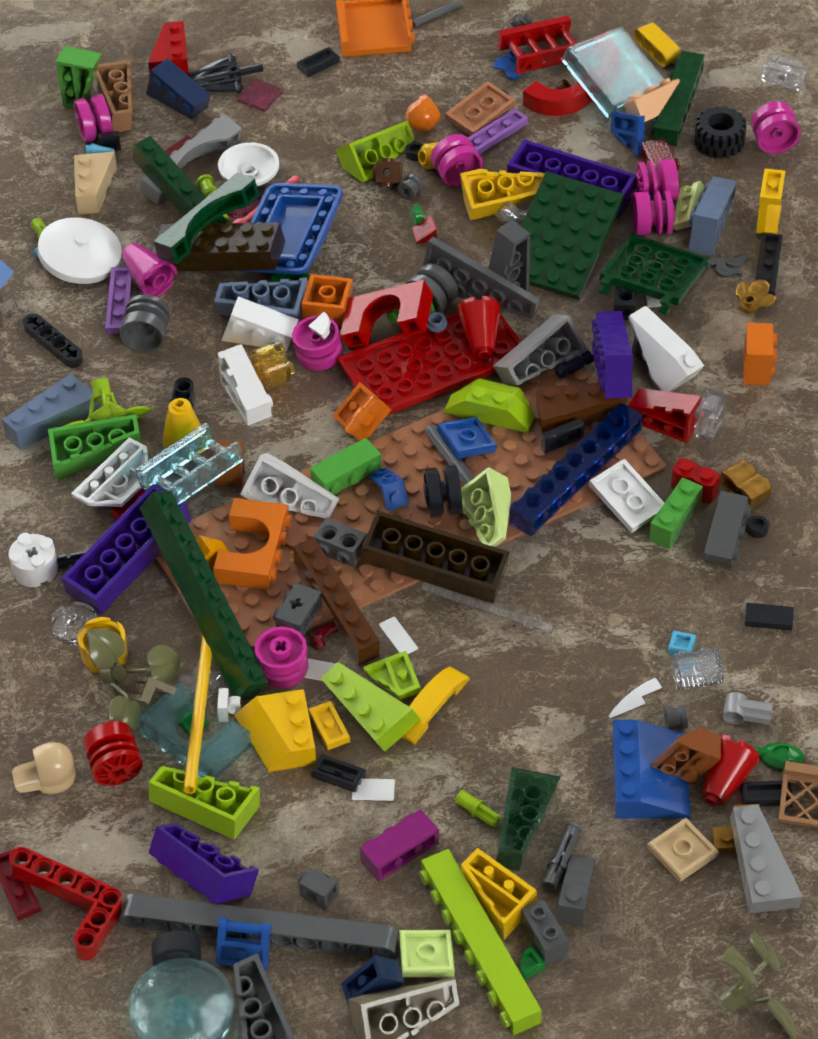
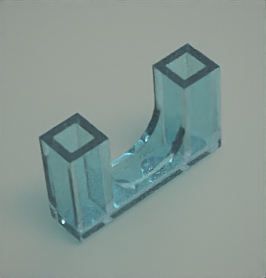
(216, 753)

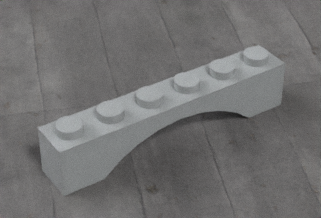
(217, 137)

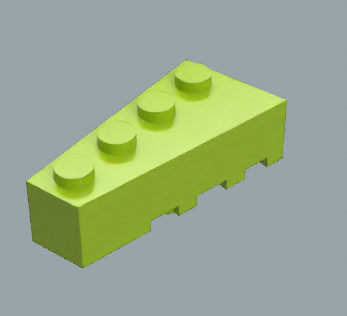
(213, 805)

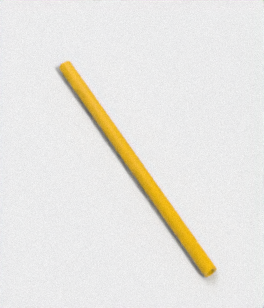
(198, 718)

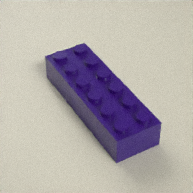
(540, 158)
(612, 354)
(115, 558)

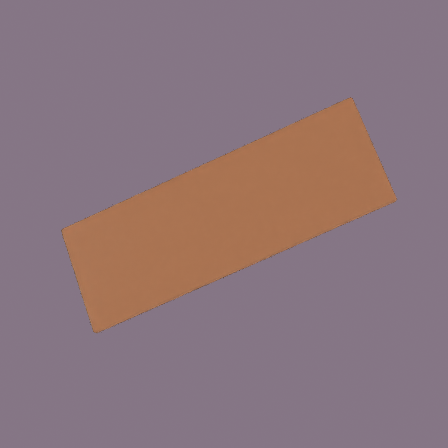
(407, 455)

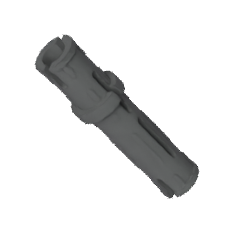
(552, 879)

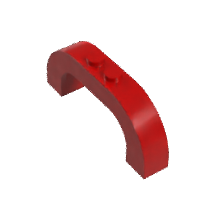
(555, 101)

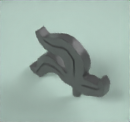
(721, 268)

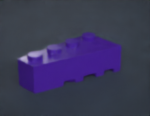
(202, 864)

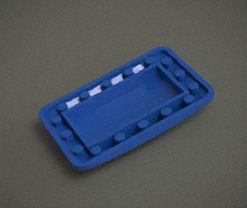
(305, 220)

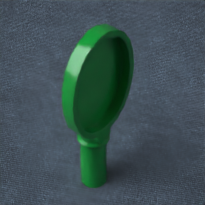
(776, 754)

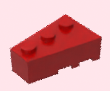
(170, 45)
(667, 412)

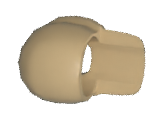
(49, 772)

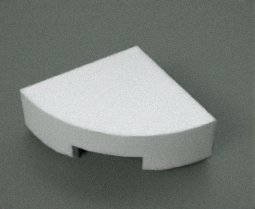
(321, 325)

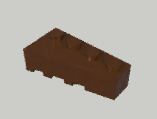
(570, 402)

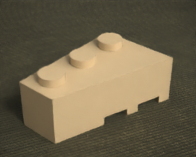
(92, 180)

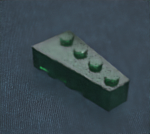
(524, 810)

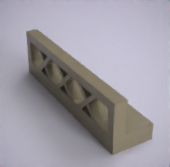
(145, 687)

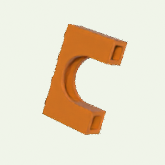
(259, 567)

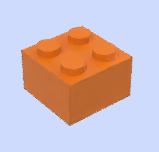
(327, 295)
(759, 354)

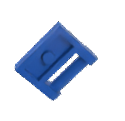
(233, 950)

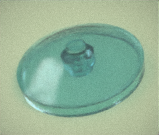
(181, 1001)

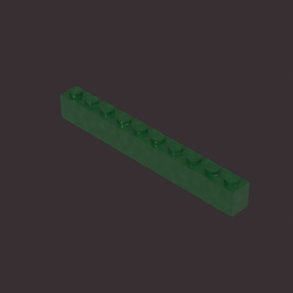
(204, 595)

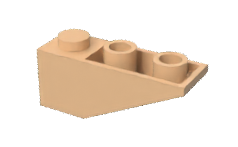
(652, 101)

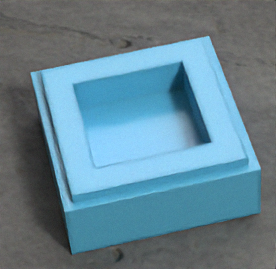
(681, 642)

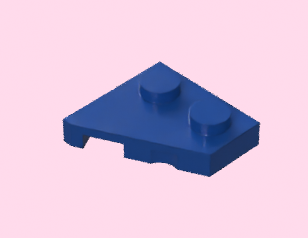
(629, 129)

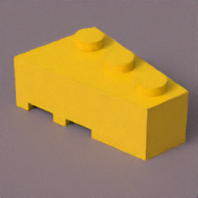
(498, 891)

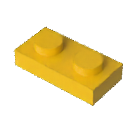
(329, 725)

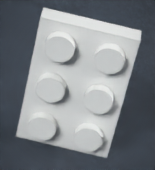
(627, 495)

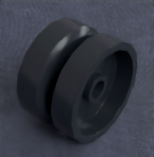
(438, 491)

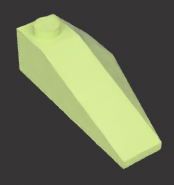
(488, 505)

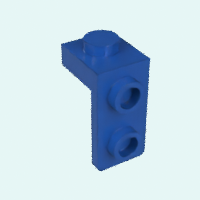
(392, 488)

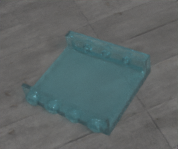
(611, 68)

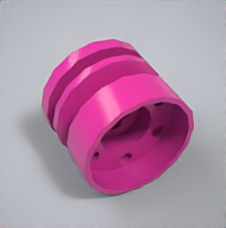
(660, 180)
(653, 213)

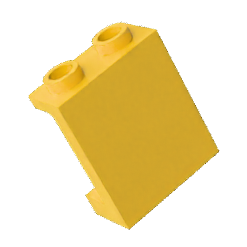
(770, 201)

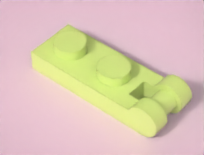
(686, 204)

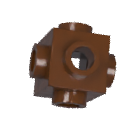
(395, 172)

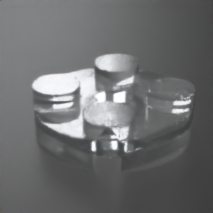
(64, 615)

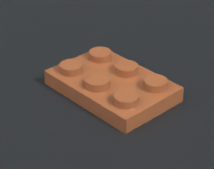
(480, 108)

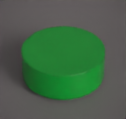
(416, 215)

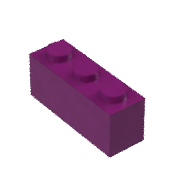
(399, 845)

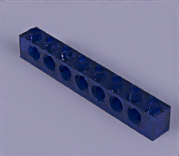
(575, 469)

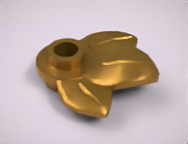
(754, 296)

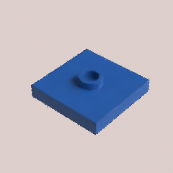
(466, 437)

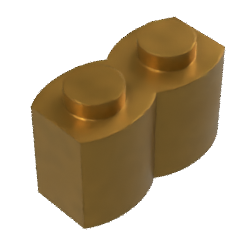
(744, 480)

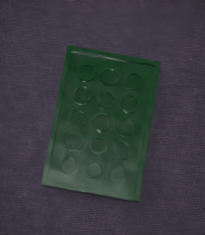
(568, 232)

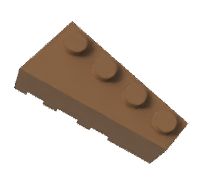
(114, 83)

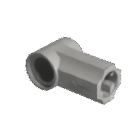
(740, 709)

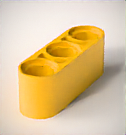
(657, 44)

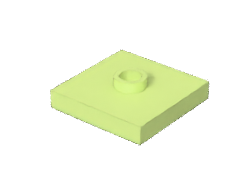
(426, 953)

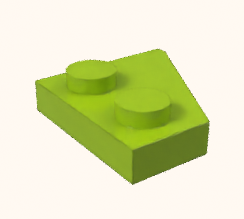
(395, 675)

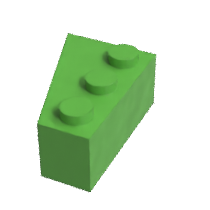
(76, 74)

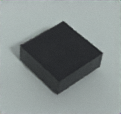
(110, 140)

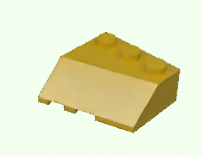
(280, 730)

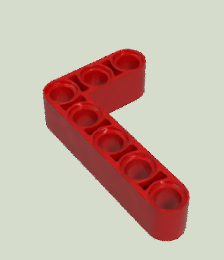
(73, 893)

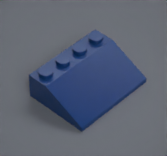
(639, 787)

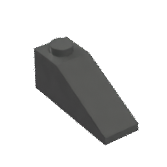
(576, 890)

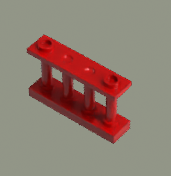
(532, 34)

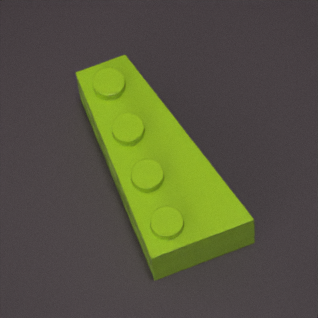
(375, 710)

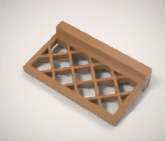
(803, 775)

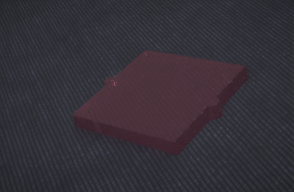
(260, 95)

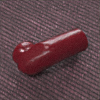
(321, 632)

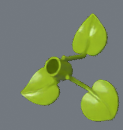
(103, 394)

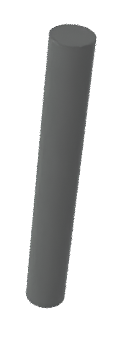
(437, 13)

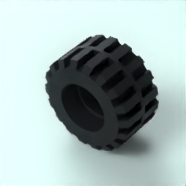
(720, 132)

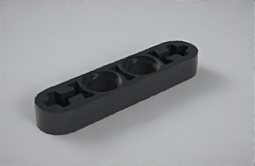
(49, 342)

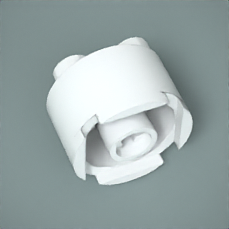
(33, 559)

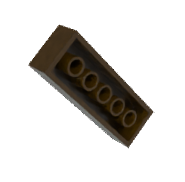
(233, 247)
(435, 556)

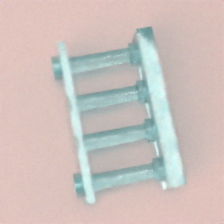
(180, 453)

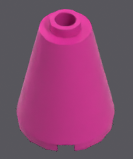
(150, 273)

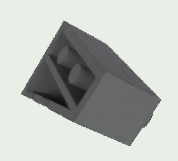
(727, 529)

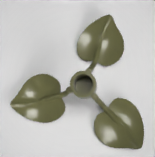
(104, 650)
(741, 993)

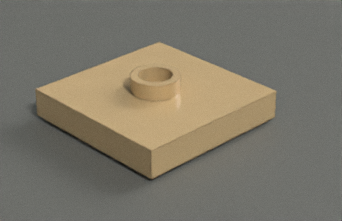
(682, 849)

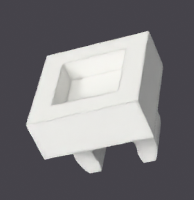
(227, 704)

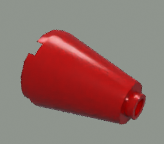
(480, 324)
(730, 771)

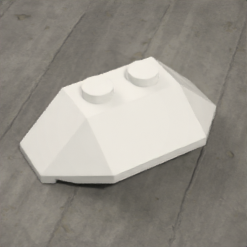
(115, 478)

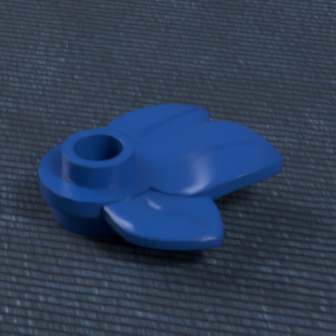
(508, 64)

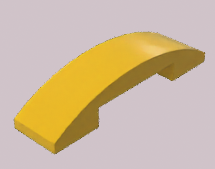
(433, 698)

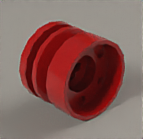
(112, 753)

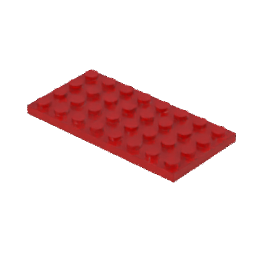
(423, 365)

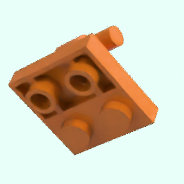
(361, 412)

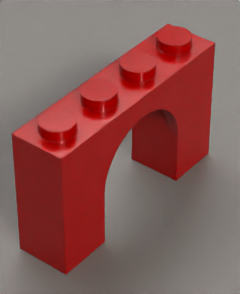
(364, 310)

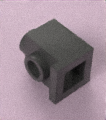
(318, 888)

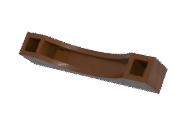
(353, 625)

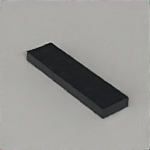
(769, 259)

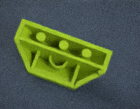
(493, 405)

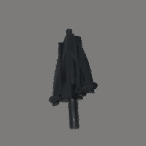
(223, 75)

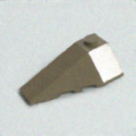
(402, 1010)

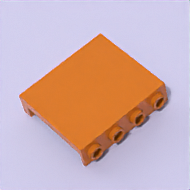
(374, 27)

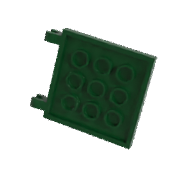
(653, 270)

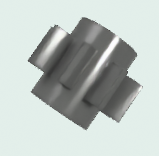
(520, 20)

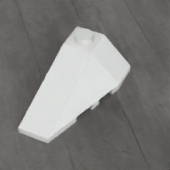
(666, 354)
(281, 484)

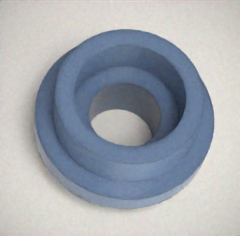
(436, 322)

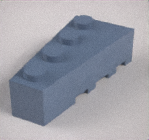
(711, 214)
(280, 296)
(55, 407)

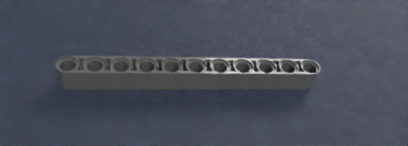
(287, 928)

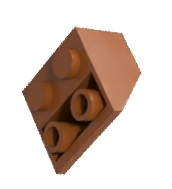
(690, 755)

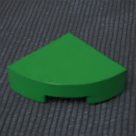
(531, 963)

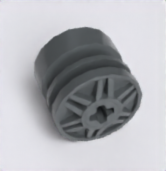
(144, 323)

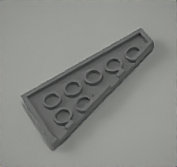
(479, 281)

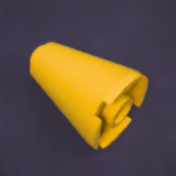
(179, 421)

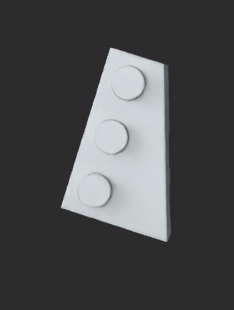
(258, 325)
(244, 385)

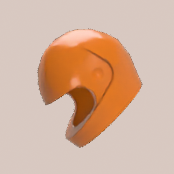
(423, 114)

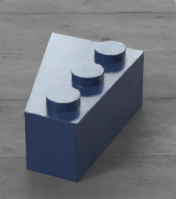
(177, 89)

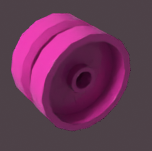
(92, 118)
(775, 127)
(455, 156)
(312, 350)
(282, 656)

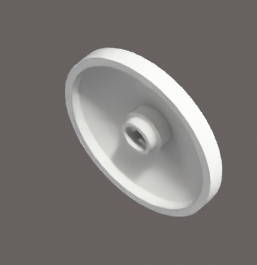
(79, 250)

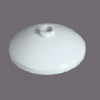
(249, 160)

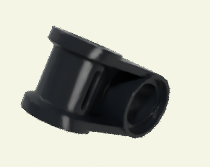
(184, 389)

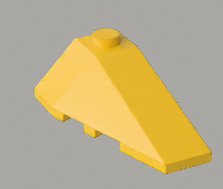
(488, 191)

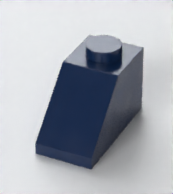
(374, 976)

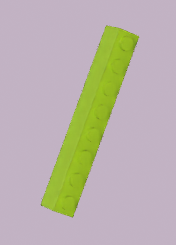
(481, 943)

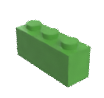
(347, 467)
(675, 513)

